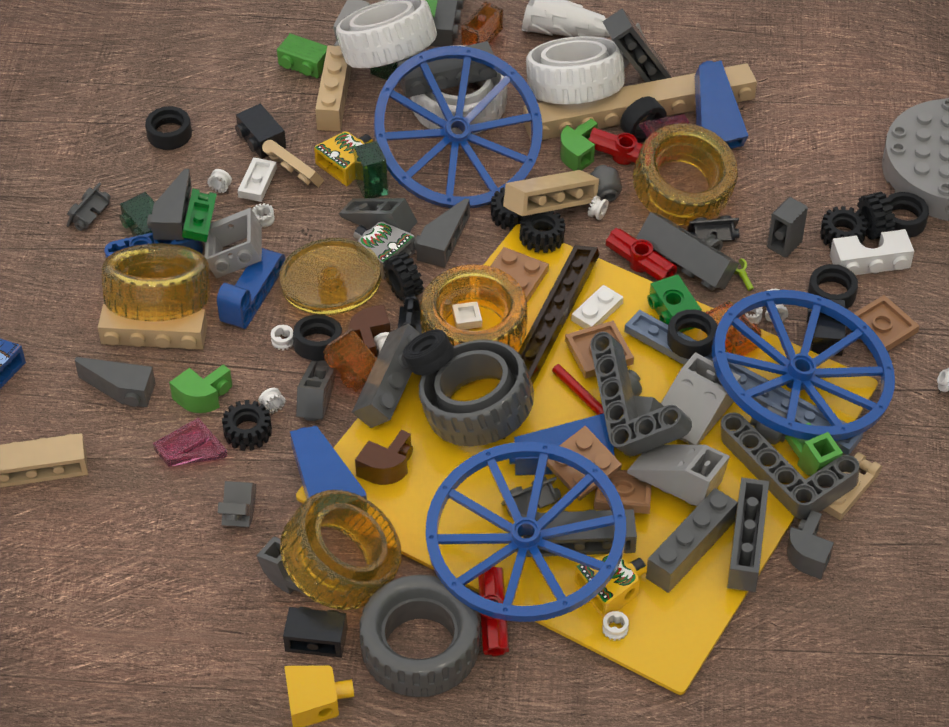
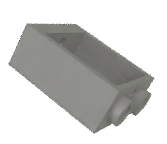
(243, 255)

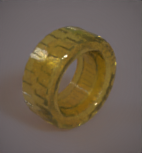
(693, 146)
(155, 282)
(473, 283)
(319, 571)

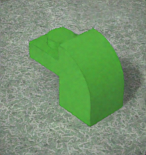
(575, 147)
(200, 394)
(814, 453)

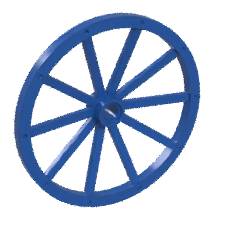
(458, 121)
(799, 369)
(526, 526)

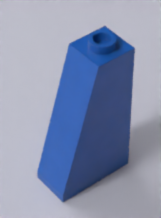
(717, 105)
(557, 435)
(320, 464)

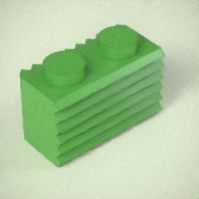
(302, 55)

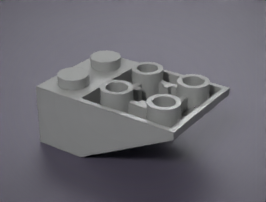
(699, 396)
(682, 470)

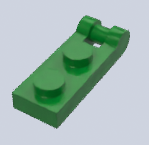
(199, 215)

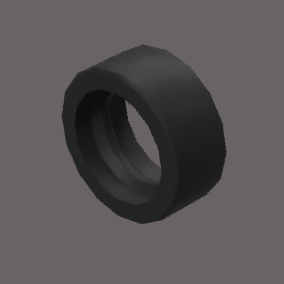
(636, 112)
(164, 116)
(911, 203)
(836, 274)
(687, 319)
(314, 325)

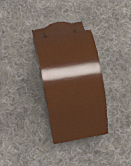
(369, 323)
(384, 464)

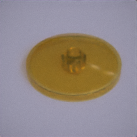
(330, 276)

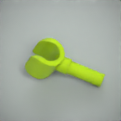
(742, 273)

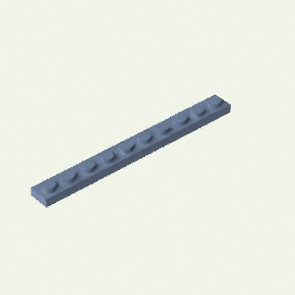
(654, 333)

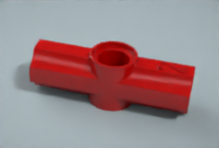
(622, 147)
(640, 255)
(493, 630)

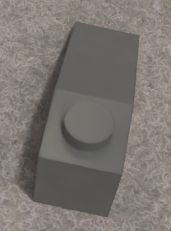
(171, 209)
(374, 210)
(442, 234)
(121, 381)
(315, 390)

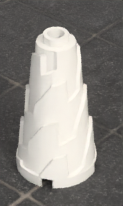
(562, 19)

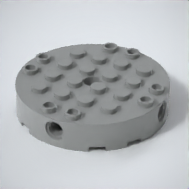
(918, 155)

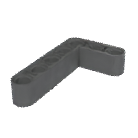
(610, 355)
(783, 472)

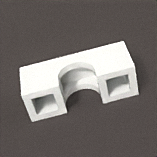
(893, 253)

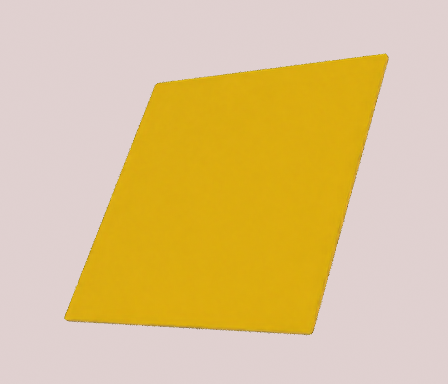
(666, 631)

